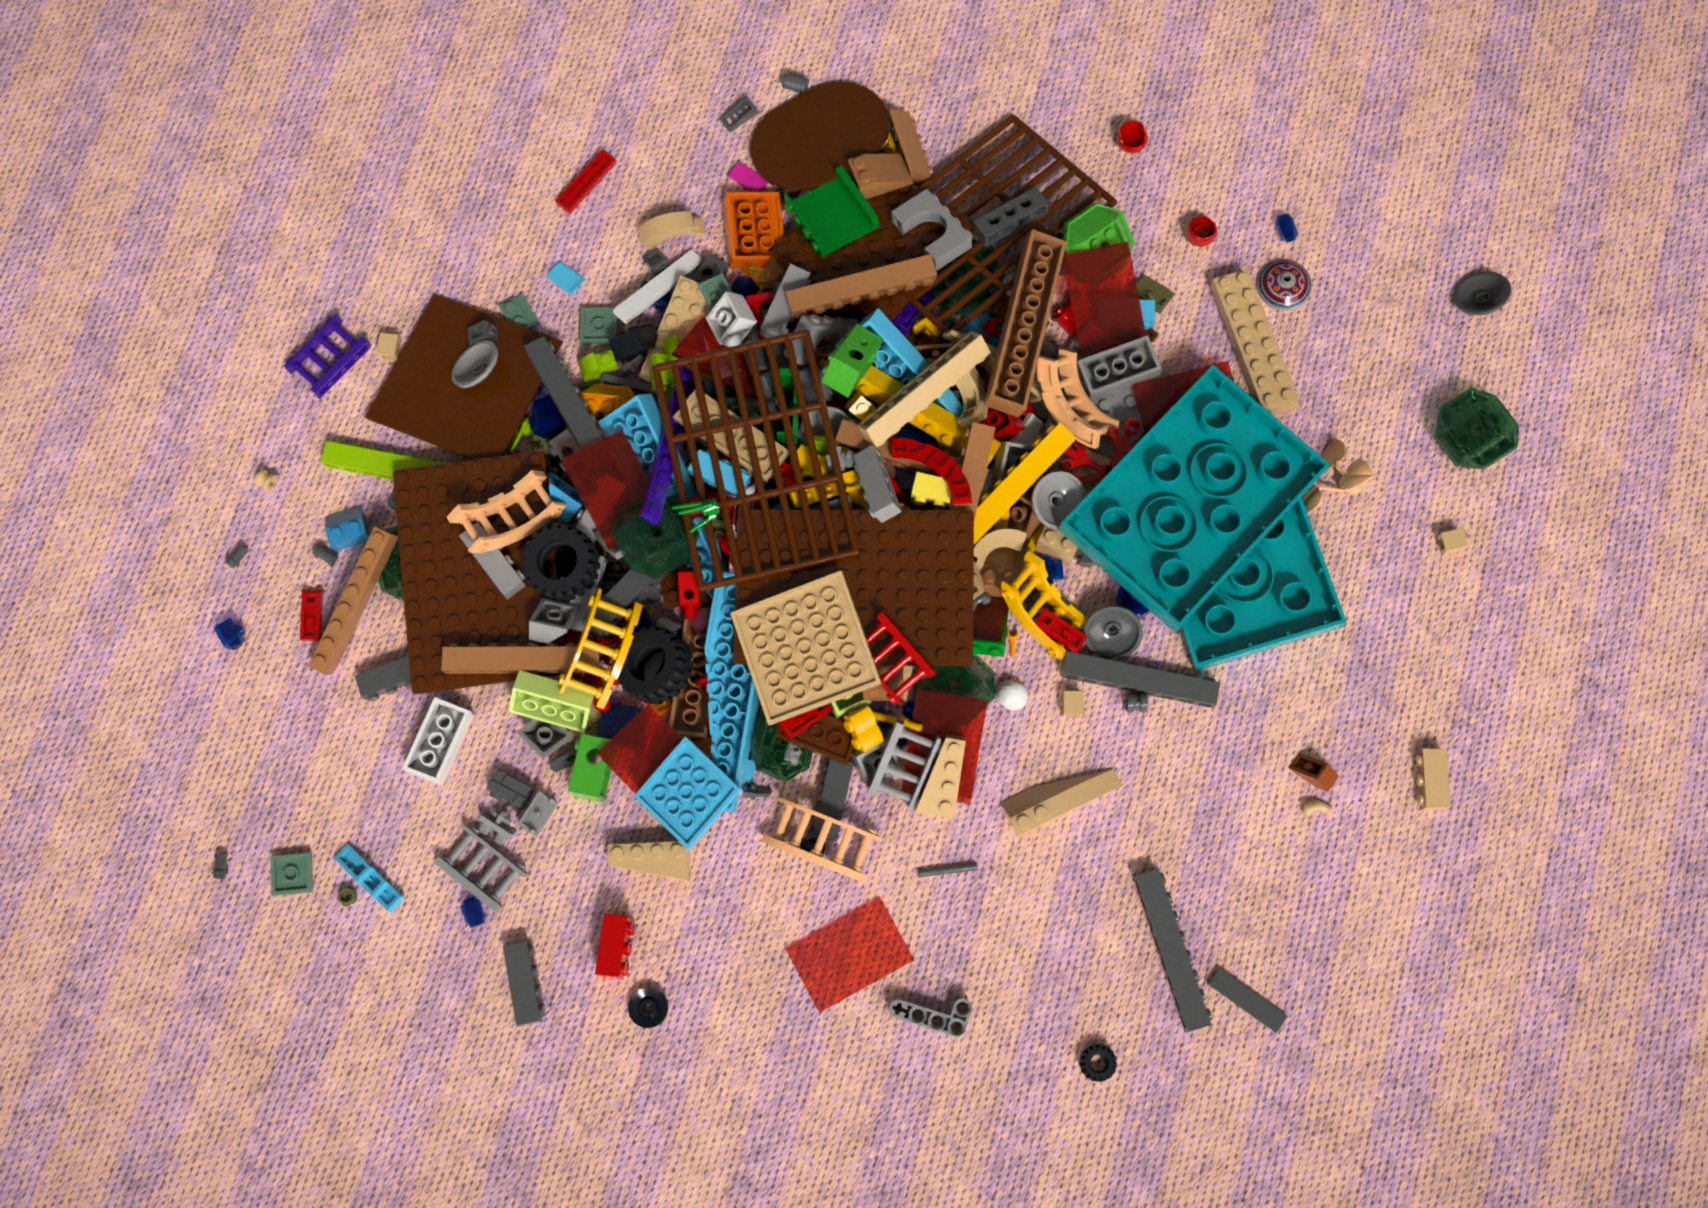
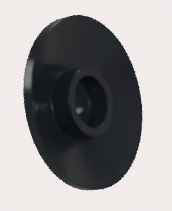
(637, 1006)

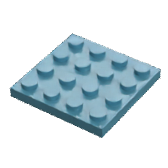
(687, 793)

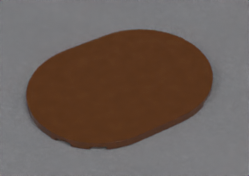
(816, 133)

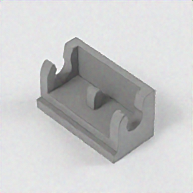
(537, 814)

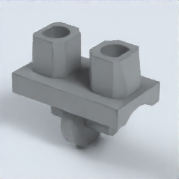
(846, 460)
(499, 823)

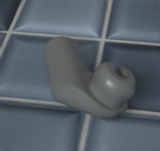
(983, 598)

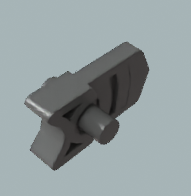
(629, 366)
(562, 761)
(752, 791)

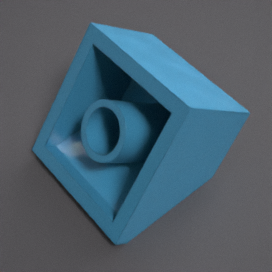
(563, 492)
(346, 529)

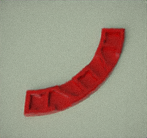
(939, 462)

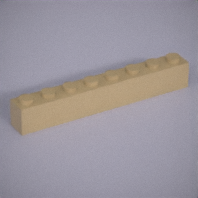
(924, 389)

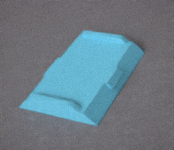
(565, 277)

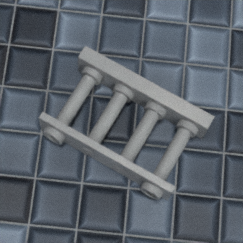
(891, 749)
(463, 875)

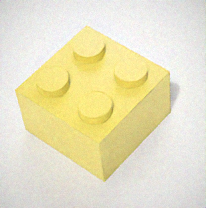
(930, 492)

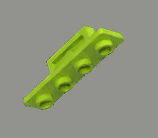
(667, 376)

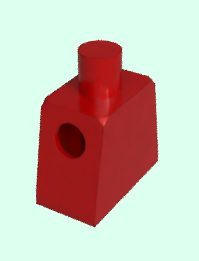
(688, 589)

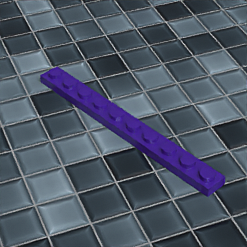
(662, 466)

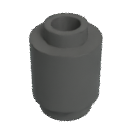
(795, 82)

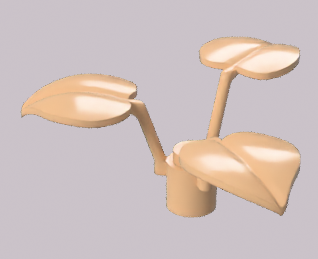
(1357, 474)

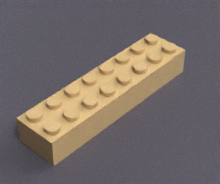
(1254, 342)

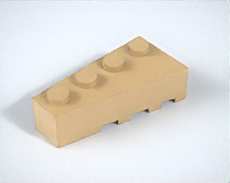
(942, 787)
(657, 859)

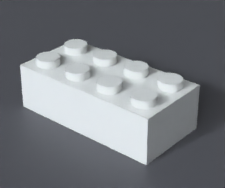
(438, 741)

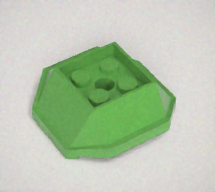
(1096, 227)

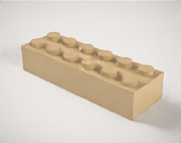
(1052, 541)

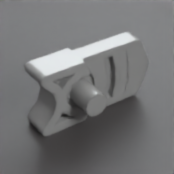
(792, 753)

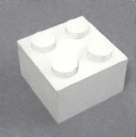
(731, 319)

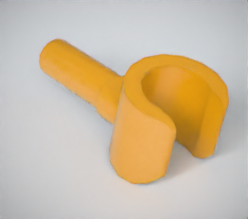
(1012, 639)

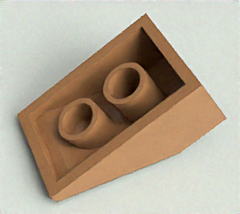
(878, 173)
(1002, 565)

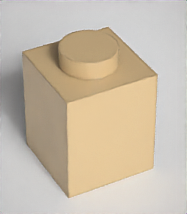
(389, 346)
(1453, 541)
(1072, 703)

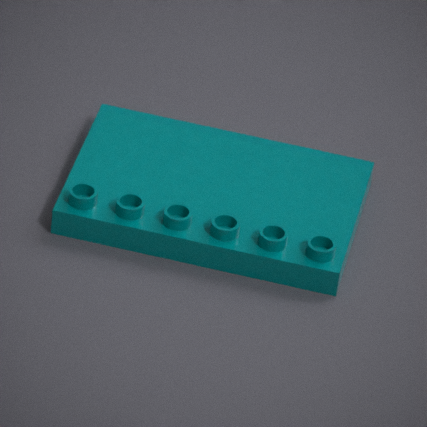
(1193, 498)
(1268, 600)

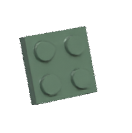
(597, 325)
(291, 874)

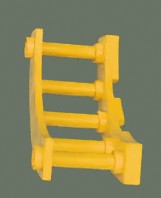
(1036, 570)
(618, 655)

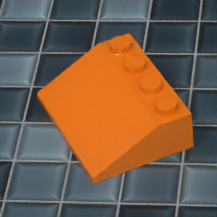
(751, 227)

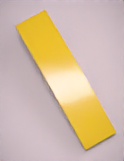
(851, 484)

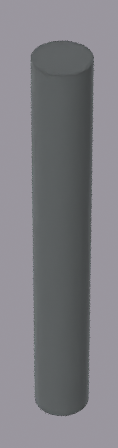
(947, 870)

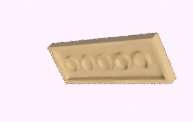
(739, 436)

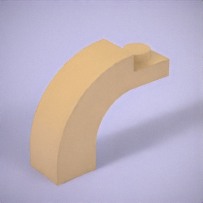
(670, 225)
(973, 397)
(998, 538)

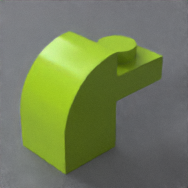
(594, 365)

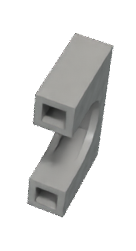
(927, 208)
(819, 329)

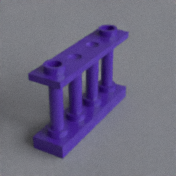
(332, 373)

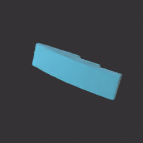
(369, 878)

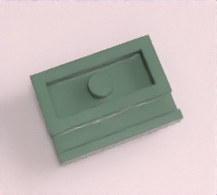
(714, 289)
(519, 312)

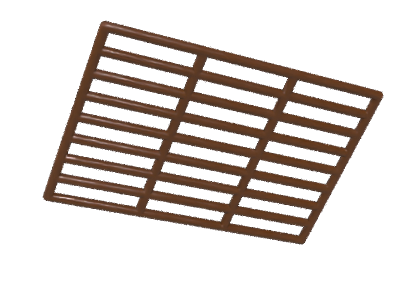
(998, 191)
(762, 495)

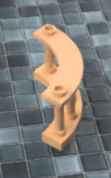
(1092, 421)
(470, 512)
(815, 854)

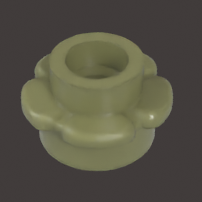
(352, 896)

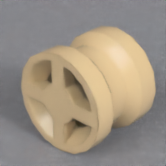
(266, 480)

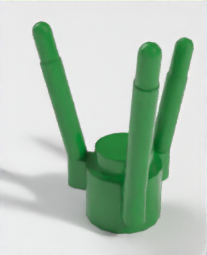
(708, 506)

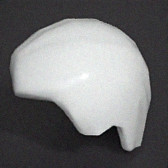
(1011, 695)

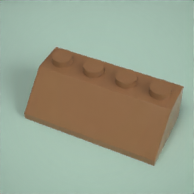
(909, 146)

